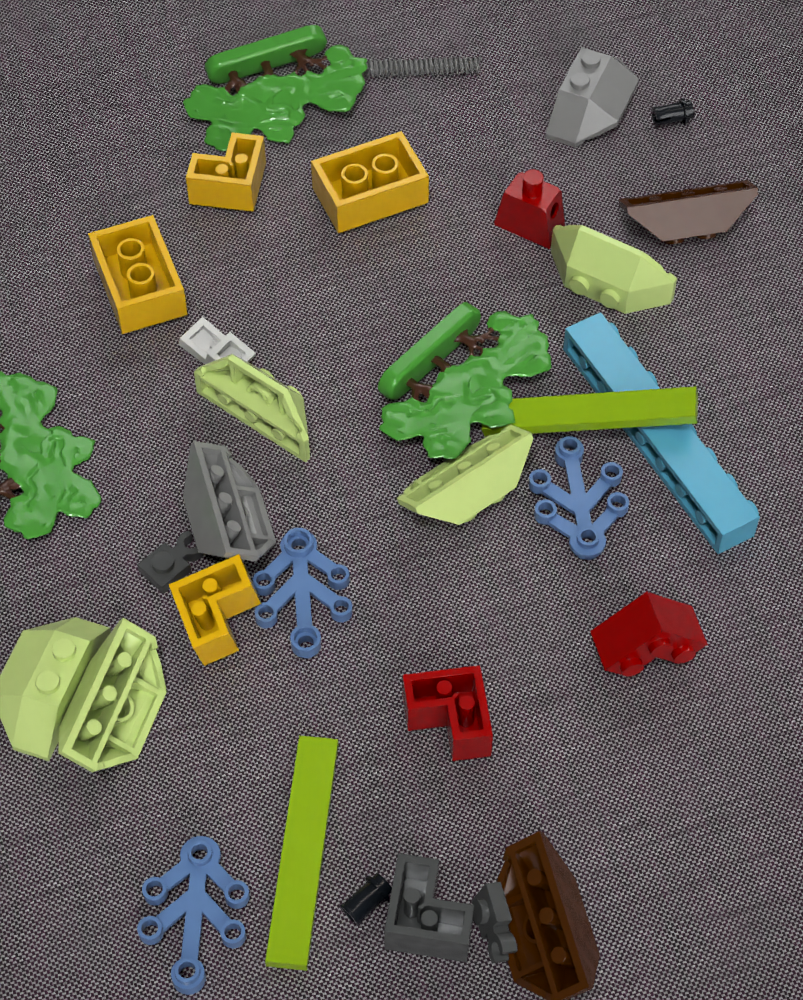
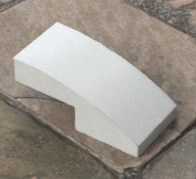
(210, 344)

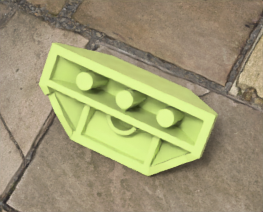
(610, 270)
(257, 401)
(472, 480)
(43, 680)
(114, 701)

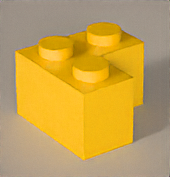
(231, 179)
(209, 600)

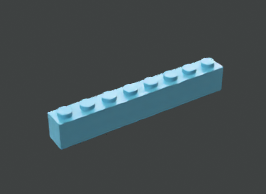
(672, 450)

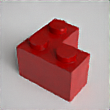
(647, 630)
(451, 700)

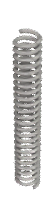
(422, 66)

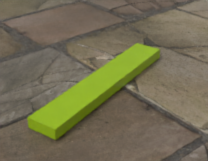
(603, 410)
(302, 854)

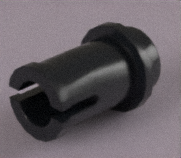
(673, 113)
(366, 898)

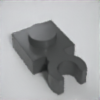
(169, 564)
(492, 918)

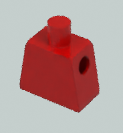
(531, 208)

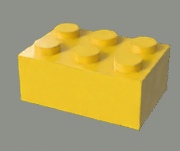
(370, 181)
(138, 274)

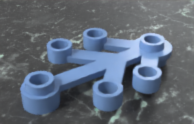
(579, 501)
(302, 586)
(193, 906)

